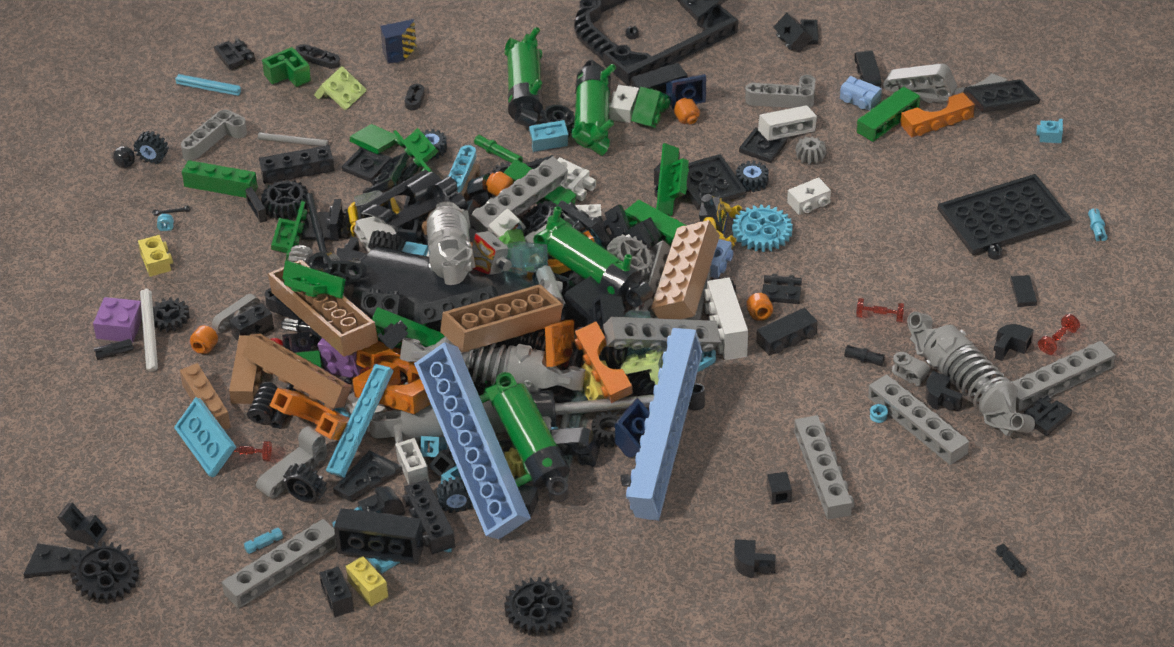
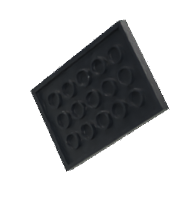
(1004, 214)

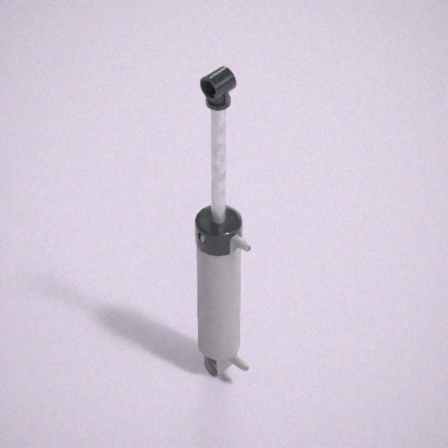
(425, 423)

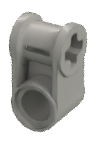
(910, 369)

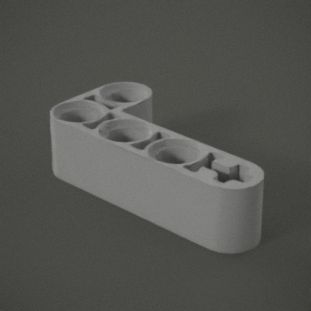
(923, 77)
(782, 95)
(211, 132)
(310, 452)

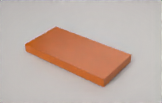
(558, 342)

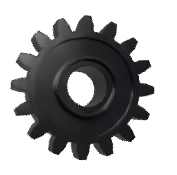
(558, 113)
(304, 483)

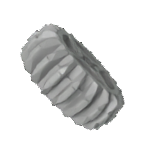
(641, 256)

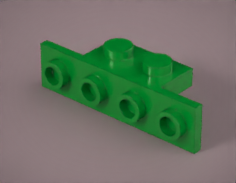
(417, 146)
(671, 178)
(287, 232)
(311, 281)

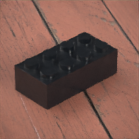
(379, 536)

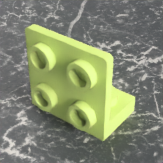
(341, 88)
(650, 360)

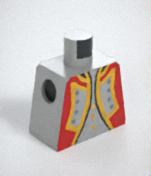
(490, 254)

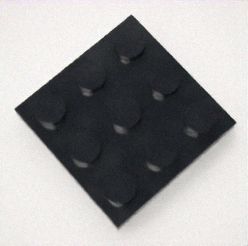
(712, 177)

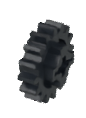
(170, 314)

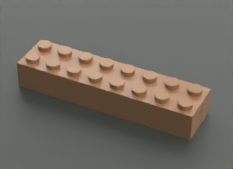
(331, 317)

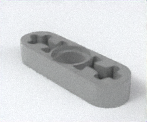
(221, 320)

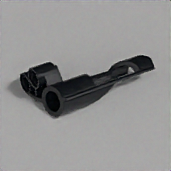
(427, 191)
(338, 266)

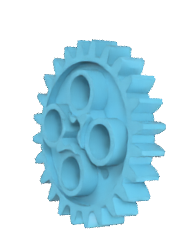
(762, 228)

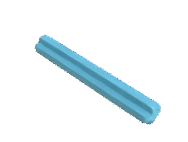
(208, 84)

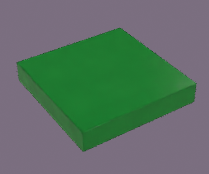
(373, 139)

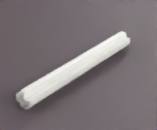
(149, 330)

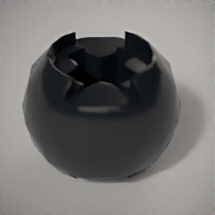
(123, 157)

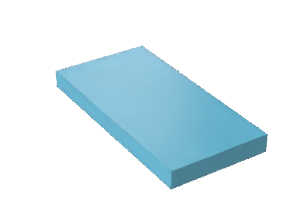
(205, 437)

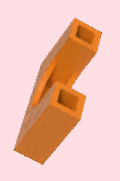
(406, 397)
(328, 421)

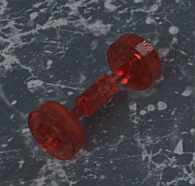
(880, 310)
(1068, 322)
(266, 450)

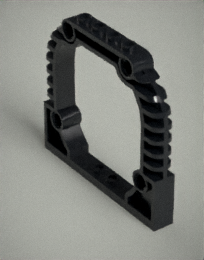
(716, 27)

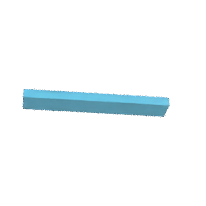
(359, 420)

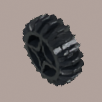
(284, 199)
(538, 217)

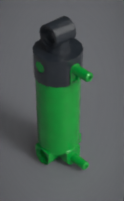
(524, 79)
(592, 107)
(592, 260)
(530, 436)

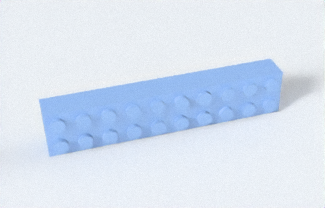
(664, 424)
(472, 441)

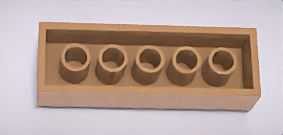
(685, 271)
(501, 318)

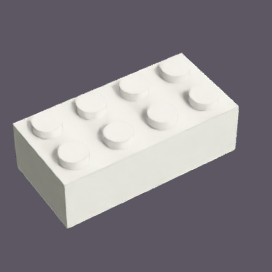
(725, 309)

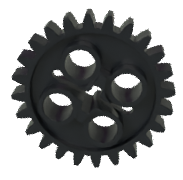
(104, 572)
(538, 606)

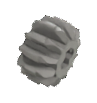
(810, 150)
(300, 253)

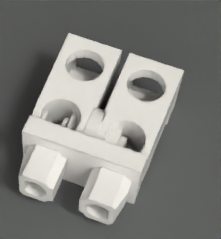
(577, 180)

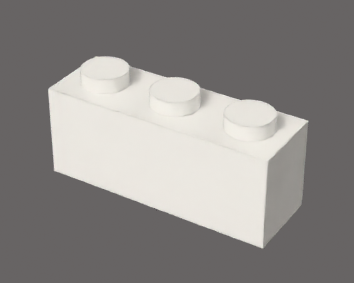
(787, 122)

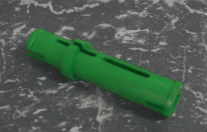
(492, 147)

